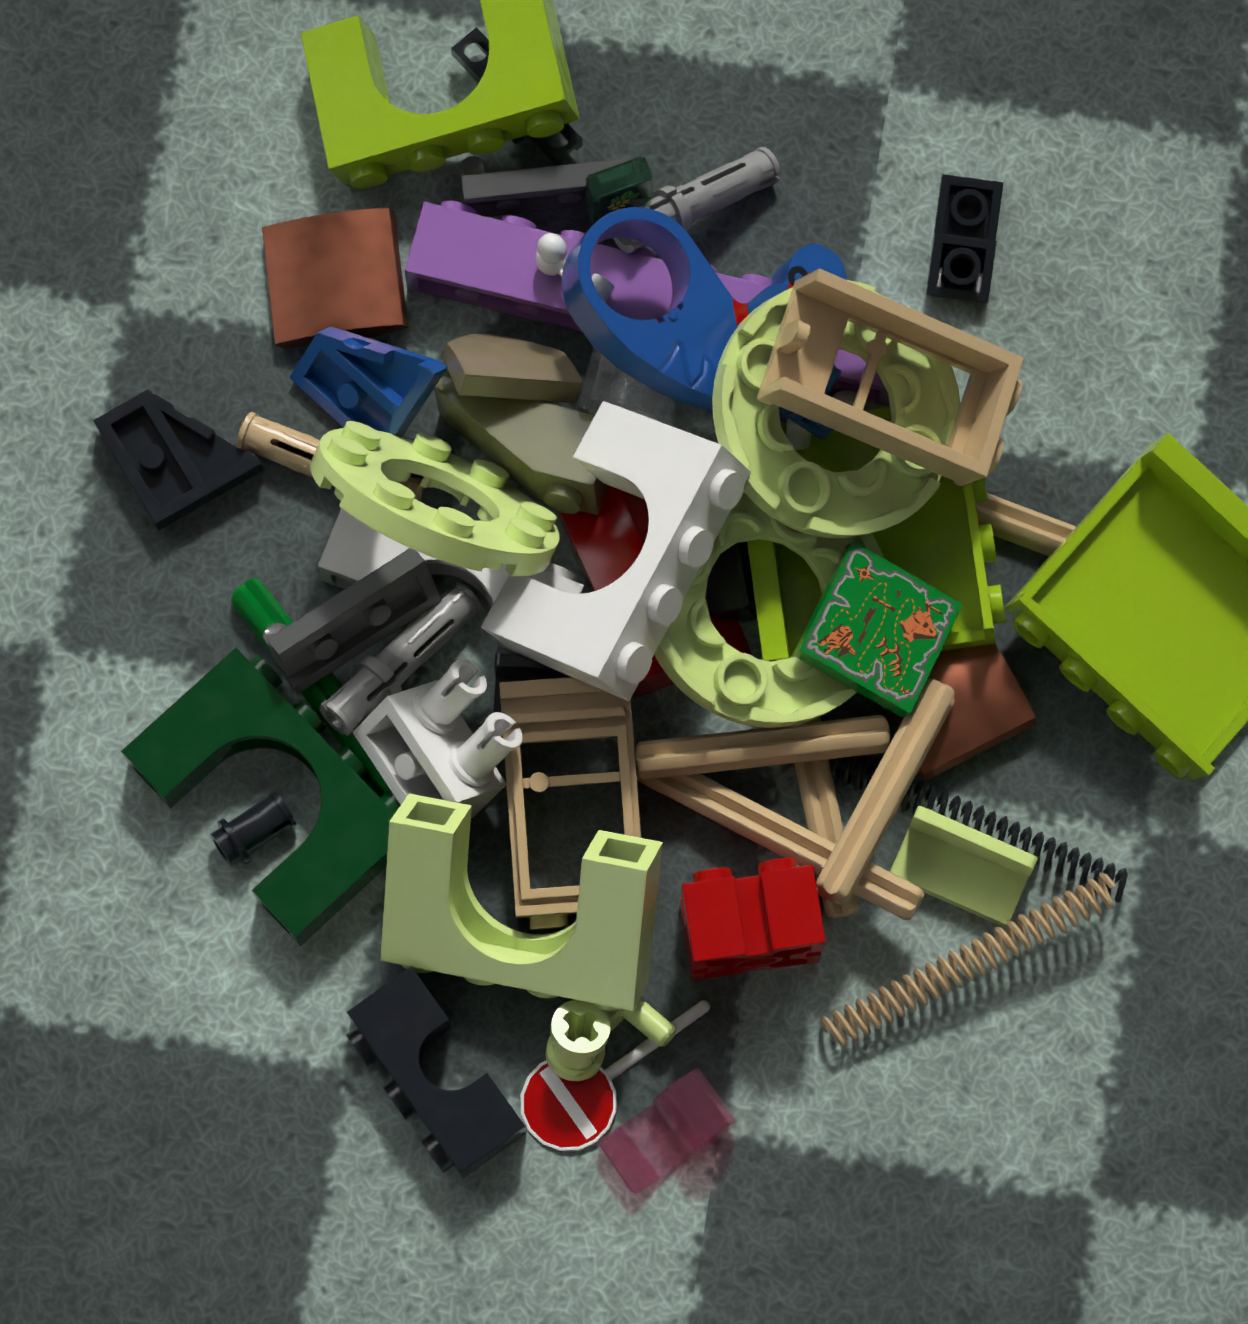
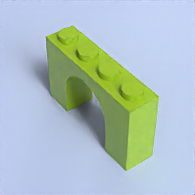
(369, 138)

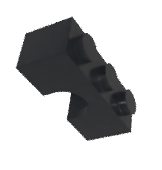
(464, 1123)

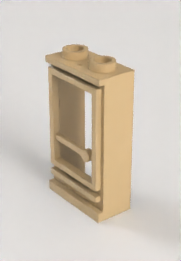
(808, 348)
(561, 712)

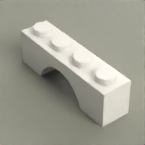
(358, 550)

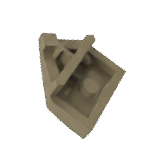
(510, 369)

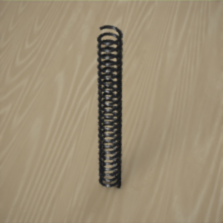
(991, 820)

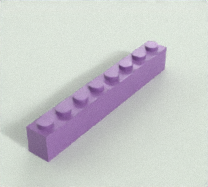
(495, 268)

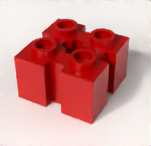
(751, 920)

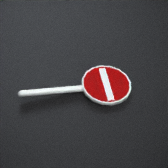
(581, 1112)

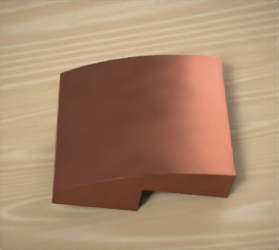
(335, 274)
(985, 707)

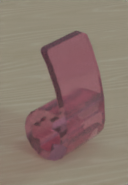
(668, 1132)

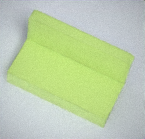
(963, 866)

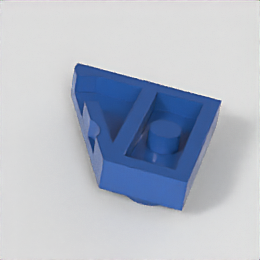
(366, 380)

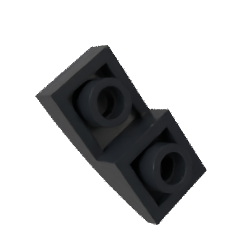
(964, 238)

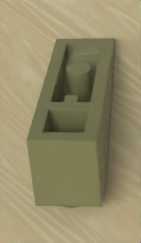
(529, 442)

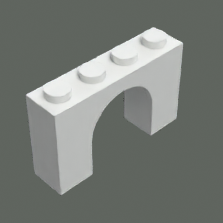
(616, 630)

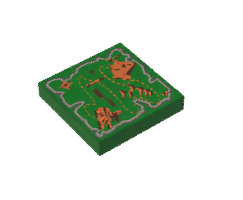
(877, 629)

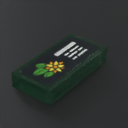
(618, 188)

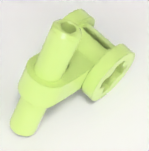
(582, 1031)

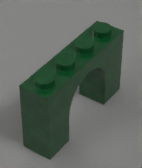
(242, 711)

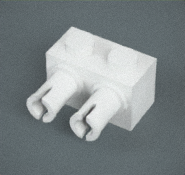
(429, 749)

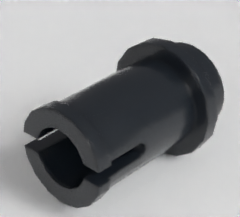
(252, 829)

